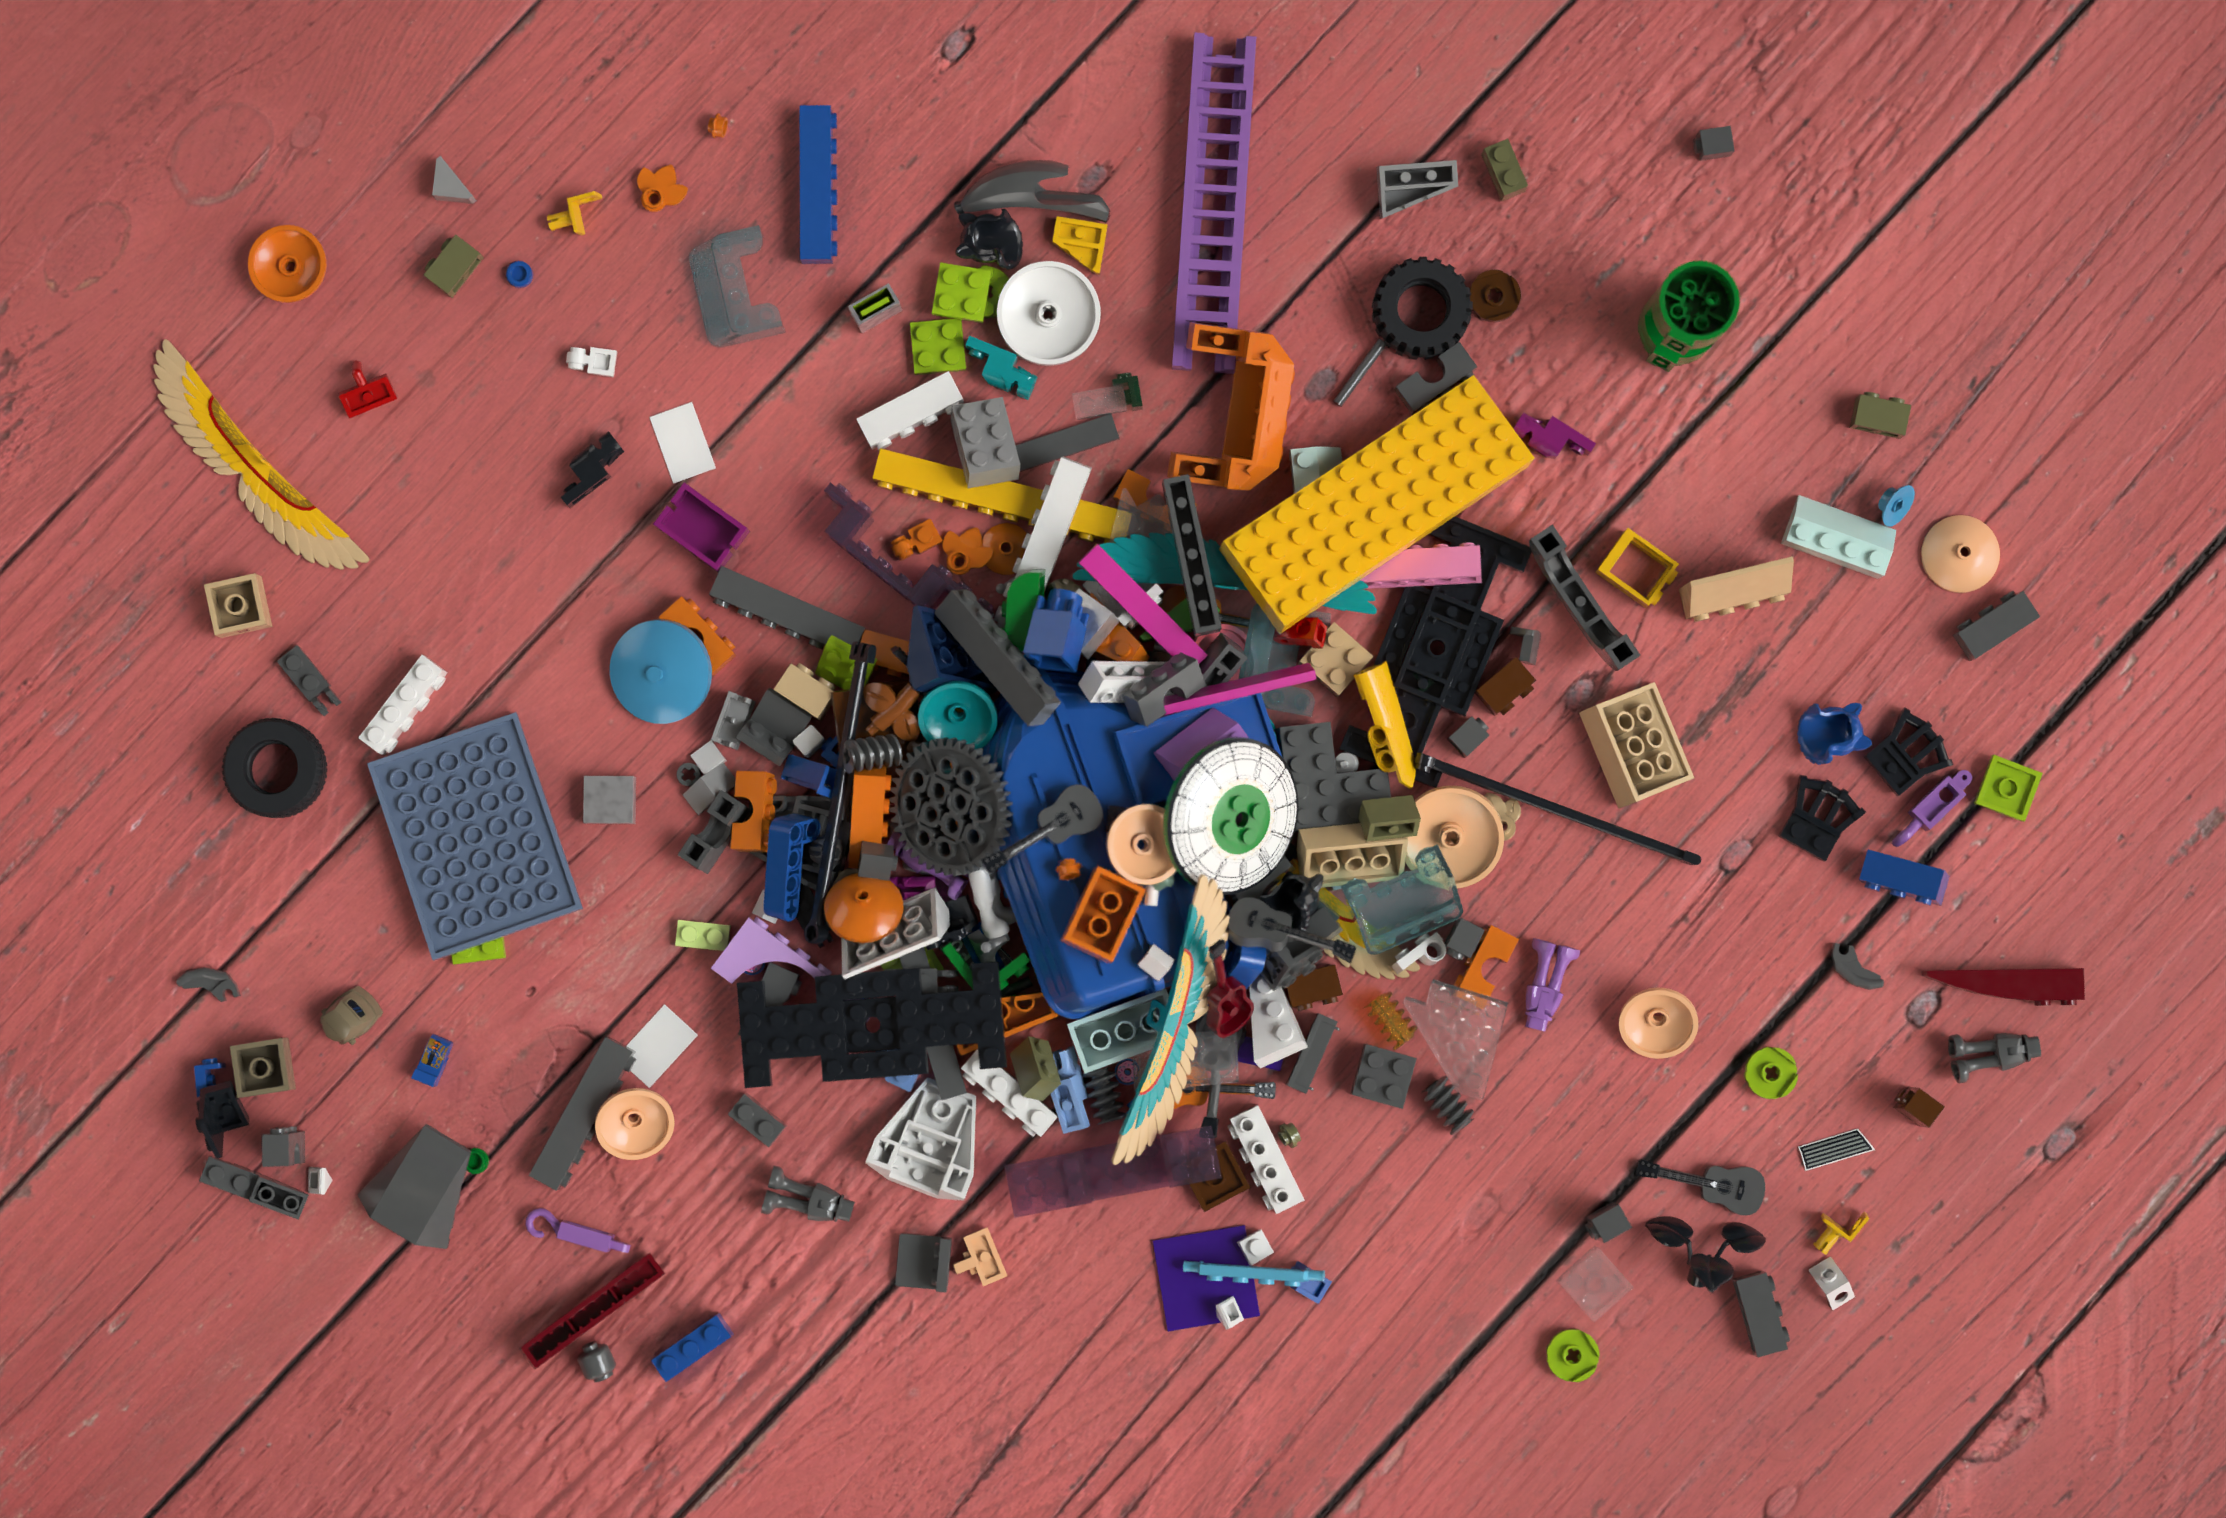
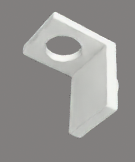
(1832, 1282)

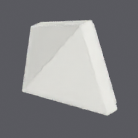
(318, 1180)
(1229, 1313)

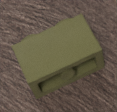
(1504, 170)
(453, 265)
(1880, 415)
(1389, 818)
(1035, 1068)

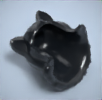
(991, 239)
(1297, 897)

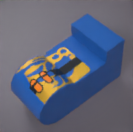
(433, 1061)

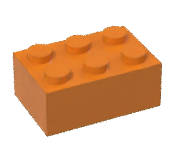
(1103, 915)

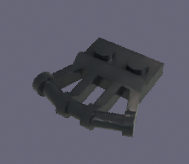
(1894, 763)
(1811, 833)

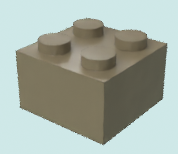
(262, 1067)

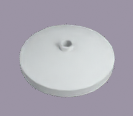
(1055, 289)

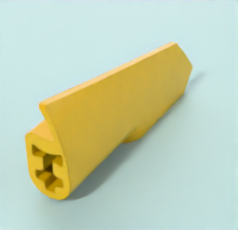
(1389, 734)

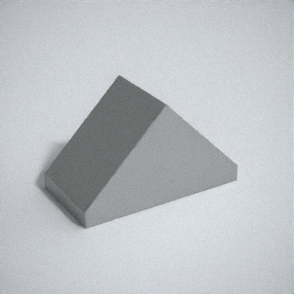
(448, 186)
(708, 786)

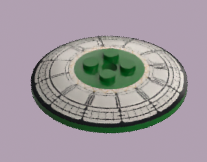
(1203, 807)

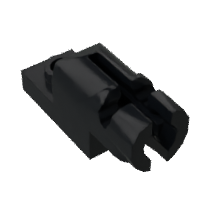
(590, 469)

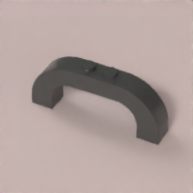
(1554, 563)

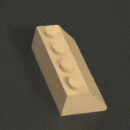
(1345, 855)

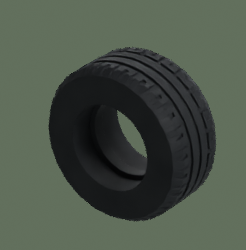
(239, 762)

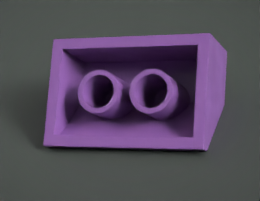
(1202, 732)

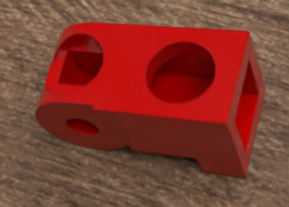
(1307, 632)

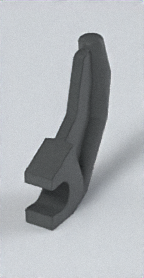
(1851, 970)
(213, 980)

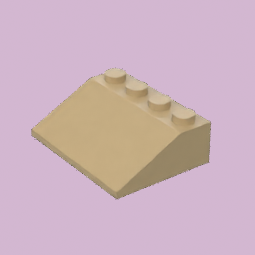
(1737, 588)
(1636, 745)

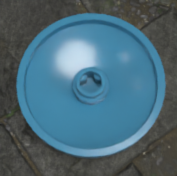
(660, 671)

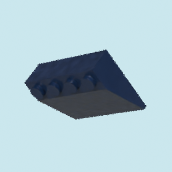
(938, 656)

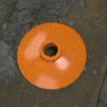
(997, 536)

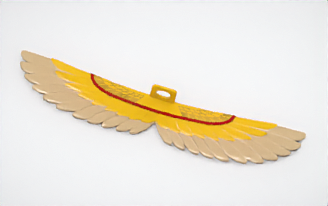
(260, 486)

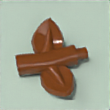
(892, 710)

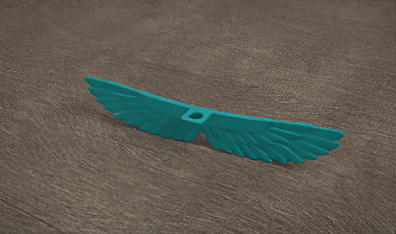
(1156, 561)

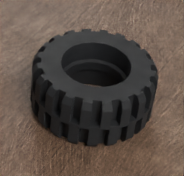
(1435, 276)

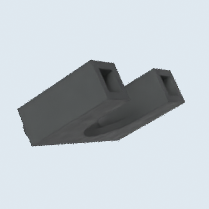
(1320, 923)

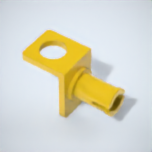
(573, 214)
(1835, 1231)

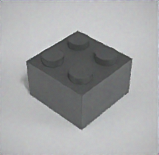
(1383, 1076)

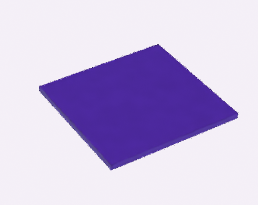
(1190, 1297)

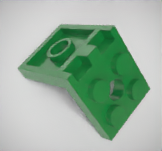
(1017, 966)

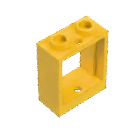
(1667, 576)

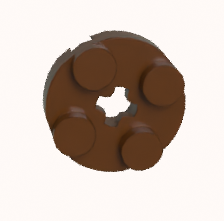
(1503, 284)

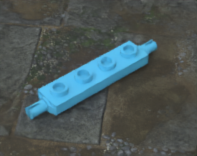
(1265, 1274)

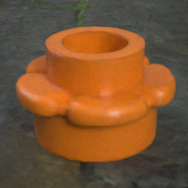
(718, 126)
(1068, 869)

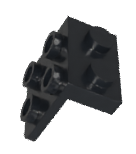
(961, 919)
(218, 1113)

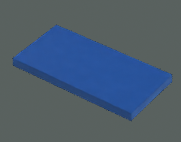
(1137, 744)

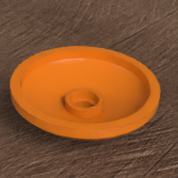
(273, 254)
(863, 919)

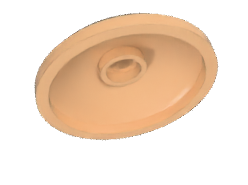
(1943, 558)
(1136, 865)
(1658, 1035)
(634, 1136)

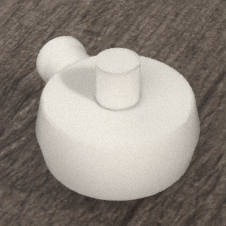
(1346, 763)

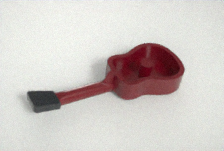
(1227, 1000)

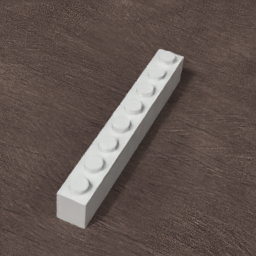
(1051, 521)

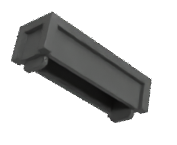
(1311, 1056)

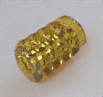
(1391, 1019)

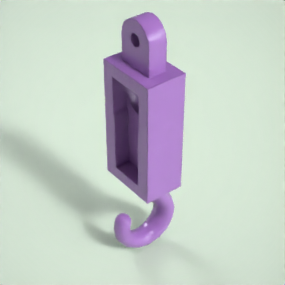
(1932, 808)
(576, 1233)

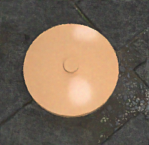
(1463, 828)

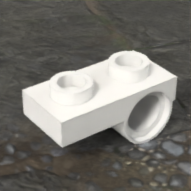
(1407, 957)

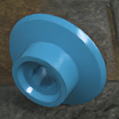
(1896, 504)

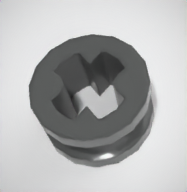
(689, 766)

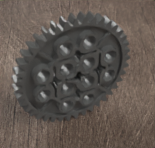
(918, 820)

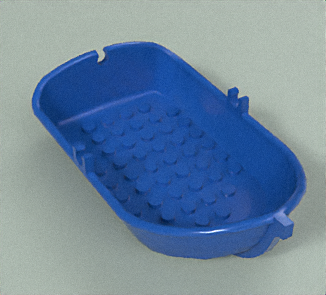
(1038, 765)

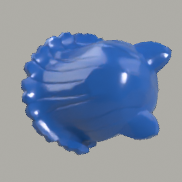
(1831, 732)

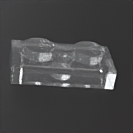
(1099, 402)

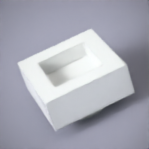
(1255, 1247)

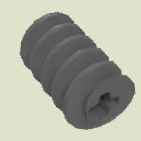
(871, 751)
(1104, 1095)
(1448, 1104)

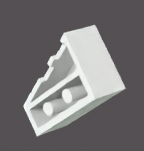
(1273, 1024)

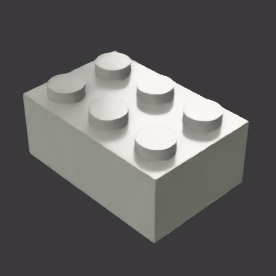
(985, 442)

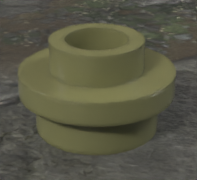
(1289, 1135)

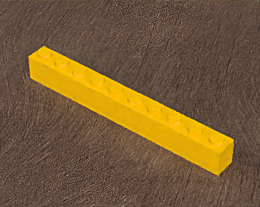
(1005, 498)

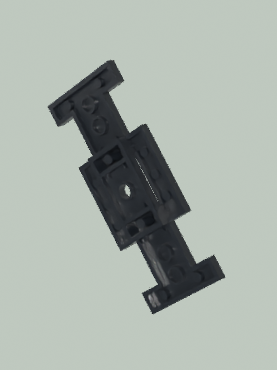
(1455, 619)
(839, 1027)

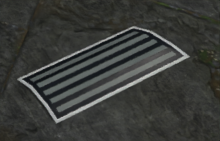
(1834, 1149)

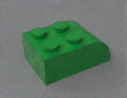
(1020, 605)

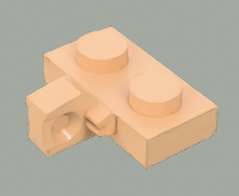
(981, 1258)

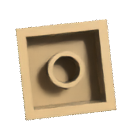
(238, 605)
(1337, 660)
(806, 691)

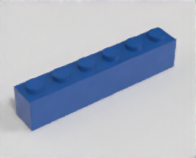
(817, 184)

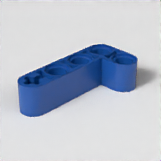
(785, 863)
(1245, 963)

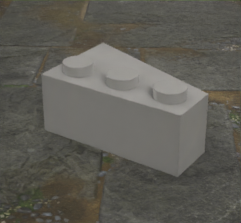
(1412, 183)

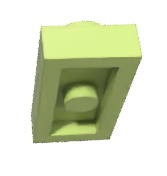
(702, 935)

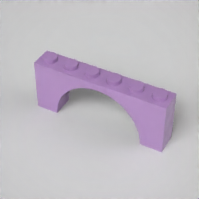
(756, 946)

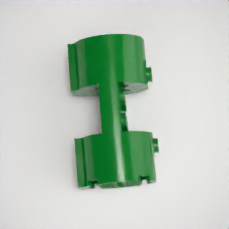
(1688, 314)

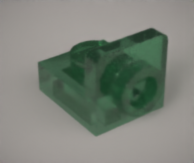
(1132, 394)

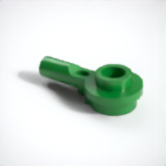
(478, 1161)

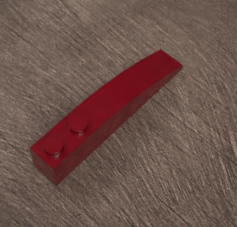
(2017, 984)
(591, 1311)

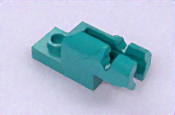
(1001, 368)

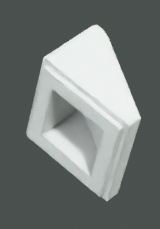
(809, 741)
(708, 757)

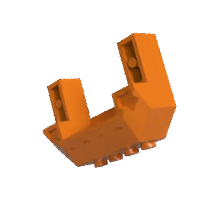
(1255, 409)

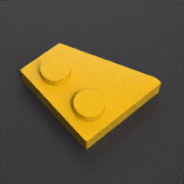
(1081, 241)

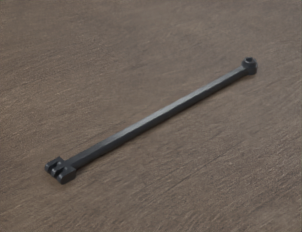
(862, 654)
(1426, 763)

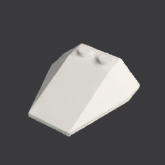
(929, 1144)

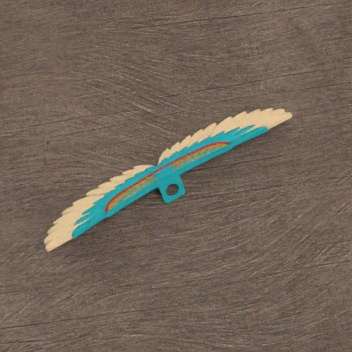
(1175, 1041)

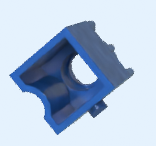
(1057, 631)

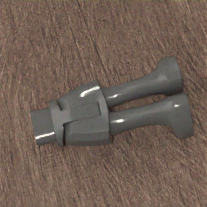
(2008, 1052)
(823, 1201)

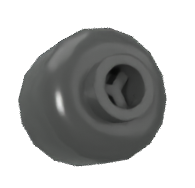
(596, 1361)

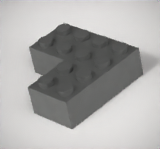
(1322, 793)

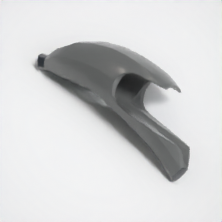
(1019, 187)

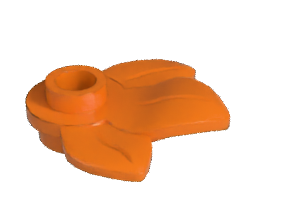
(662, 185)
(968, 548)

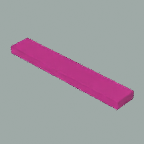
(1139, 604)
(1241, 688)

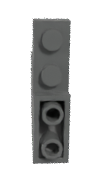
(254, 1187)

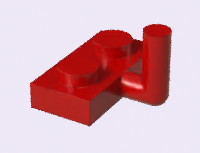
(366, 394)

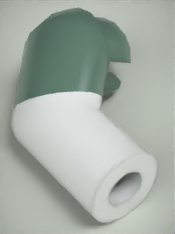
(1152, 891)

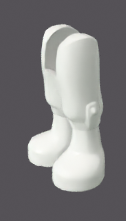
(986, 893)

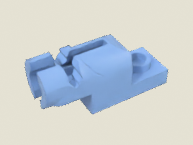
(1070, 1093)

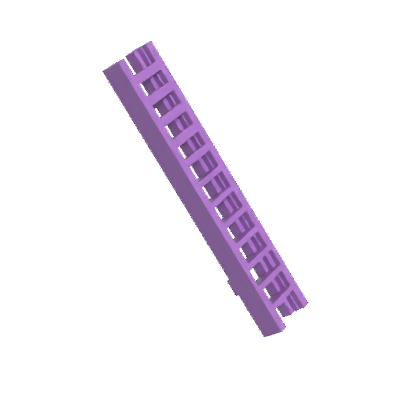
(1194, 188)

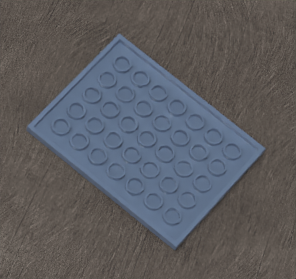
(475, 836)

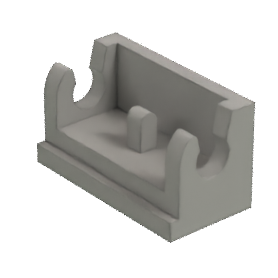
(732, 719)

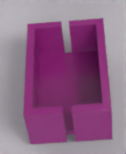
(701, 527)

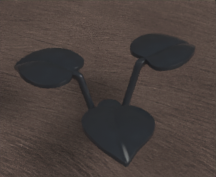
(1705, 1269)

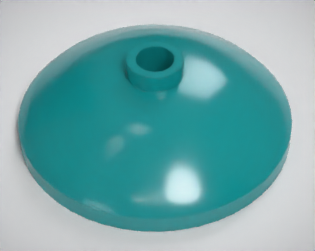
(940, 720)

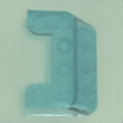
(724, 291)
(1268, 655)
(1404, 905)

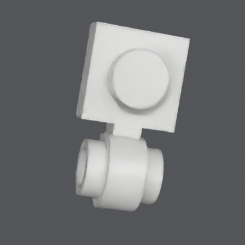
(600, 361)

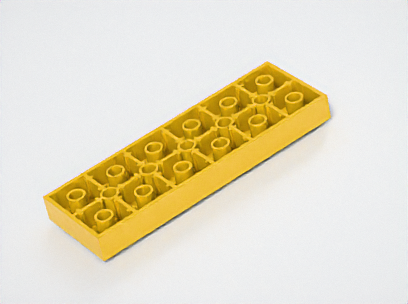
(1376, 504)

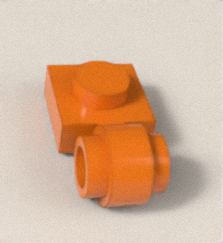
(922, 537)

